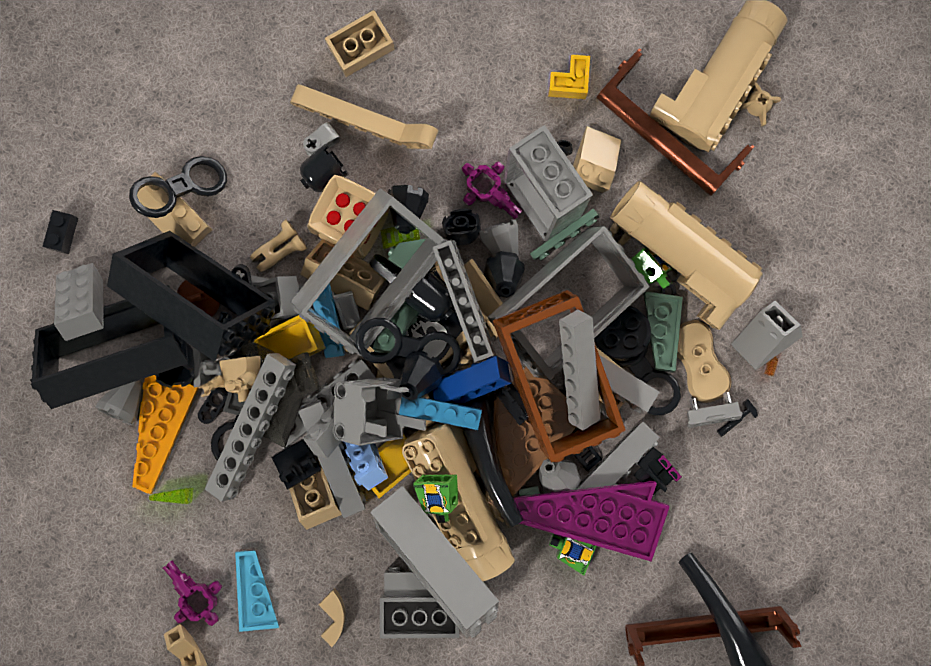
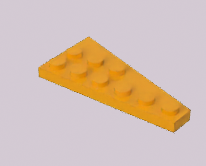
(160, 422)

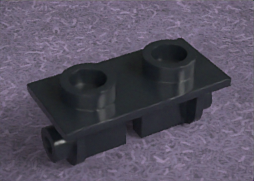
(513, 402)

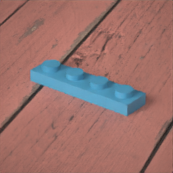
(326, 308)
(441, 412)

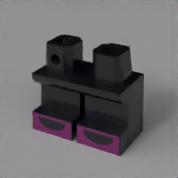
(658, 469)

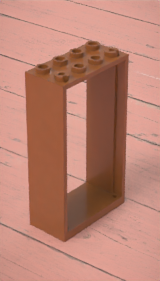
(577, 441)

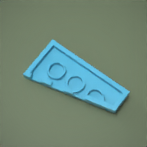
(254, 602)

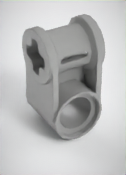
(323, 135)

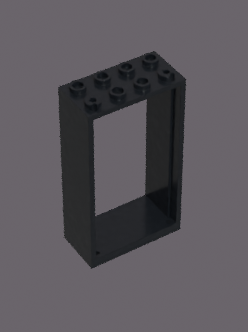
(132, 280)
(107, 372)

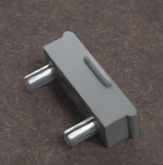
(713, 414)

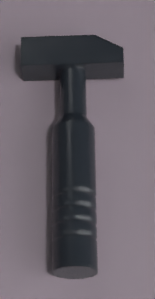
(731, 424)

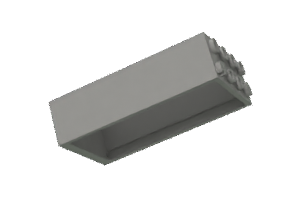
(545, 183)
(620, 264)
(393, 296)
(435, 562)

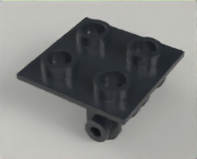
(296, 464)

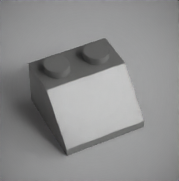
(282, 291)

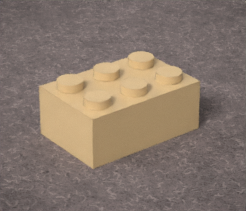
(360, 43)

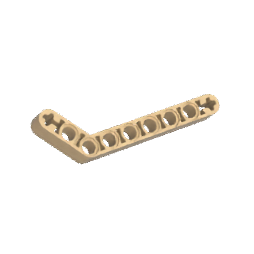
(412, 135)

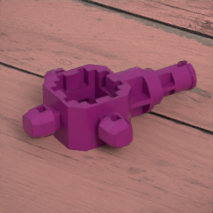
(496, 196)
(185, 588)

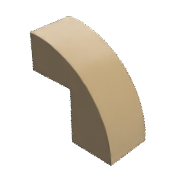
(335, 608)
(184, 647)

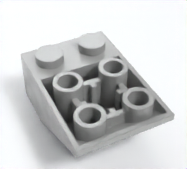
(767, 335)

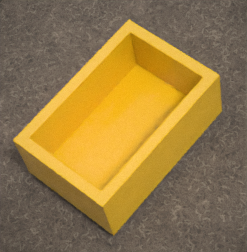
(293, 338)
(394, 464)

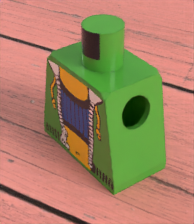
(652, 267)
(437, 495)
(573, 552)

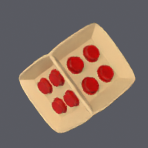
(338, 208)

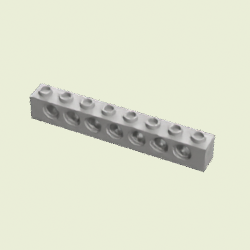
(235, 457)

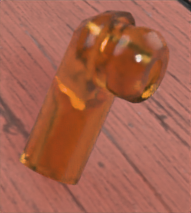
(771, 367)

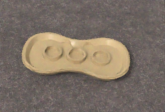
(705, 374)

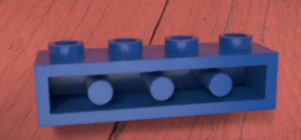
(474, 381)

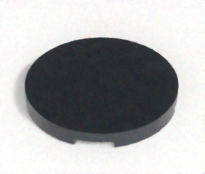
(625, 336)

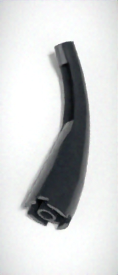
(485, 455)
(738, 640)

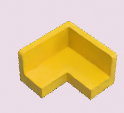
(573, 83)

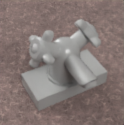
(204, 368)

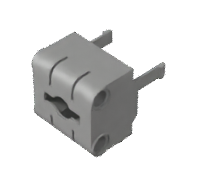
(374, 425)

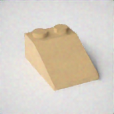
(597, 159)
(314, 500)

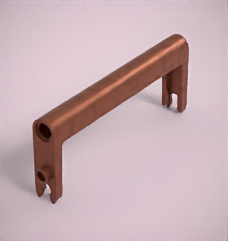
(659, 137)
(705, 627)

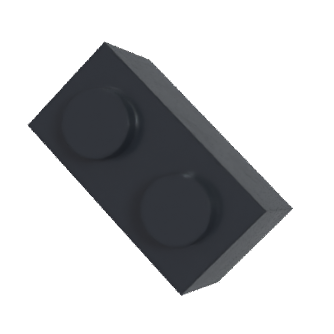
(60, 232)

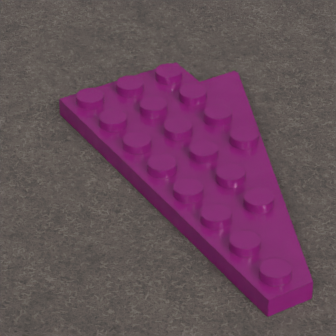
(605, 516)

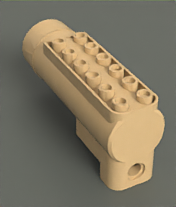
(716, 94)
(705, 262)
(471, 525)

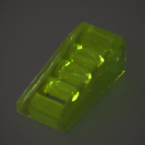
(391, 230)
(181, 496)

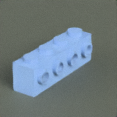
(366, 464)

